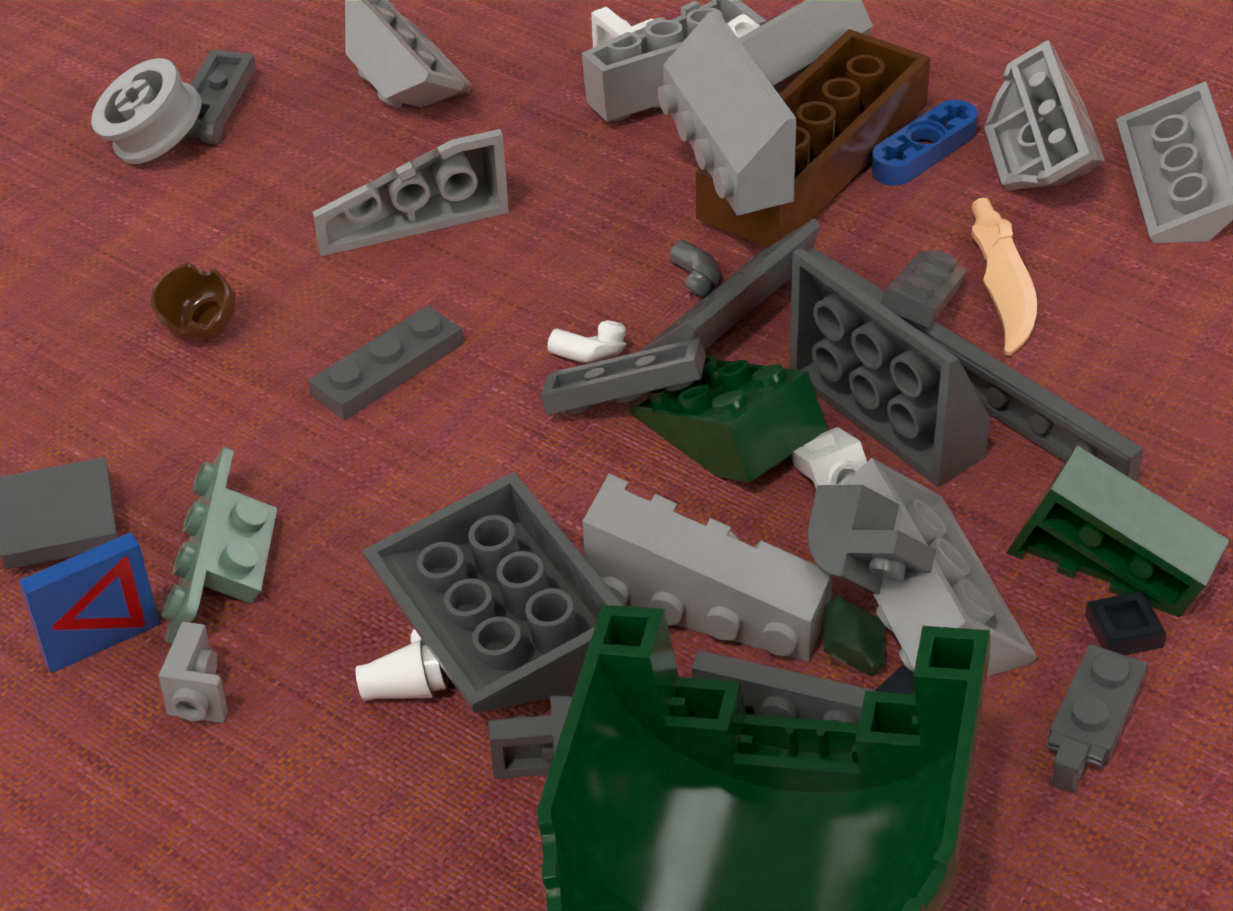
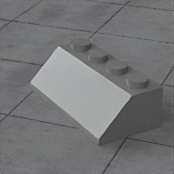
(731, 117)
(956, 590)

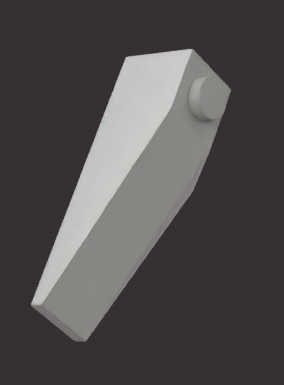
(433, 192)

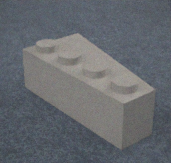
(628, 69)
(704, 574)

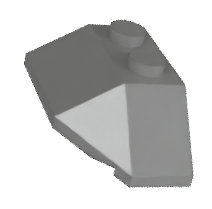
(398, 56)
(1040, 124)

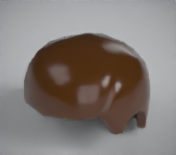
(193, 302)

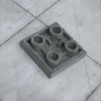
(55, 512)

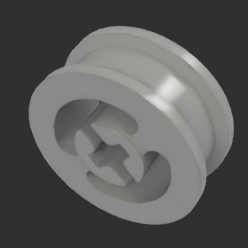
(146, 111)

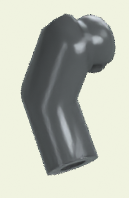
(701, 264)

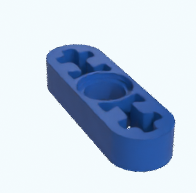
(903, 159)

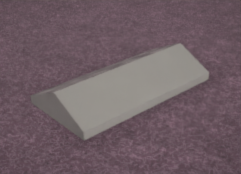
(801, 35)
(1180, 166)

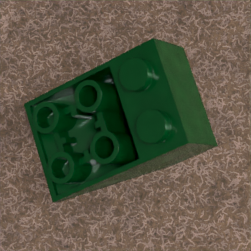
(736, 417)

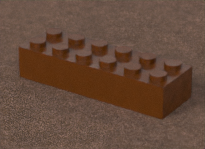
(842, 110)

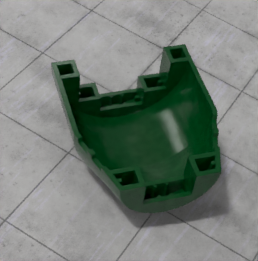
(696, 806)

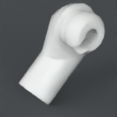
(589, 349)

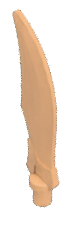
(1005, 275)

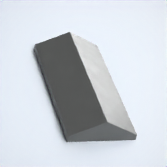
(739, 292)

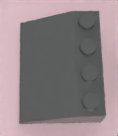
(884, 374)
(495, 595)

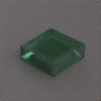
(854, 636)

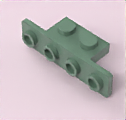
(224, 547)

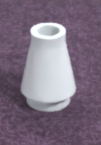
(402, 675)

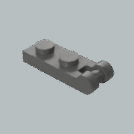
(220, 86)

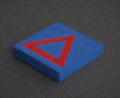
(90, 602)

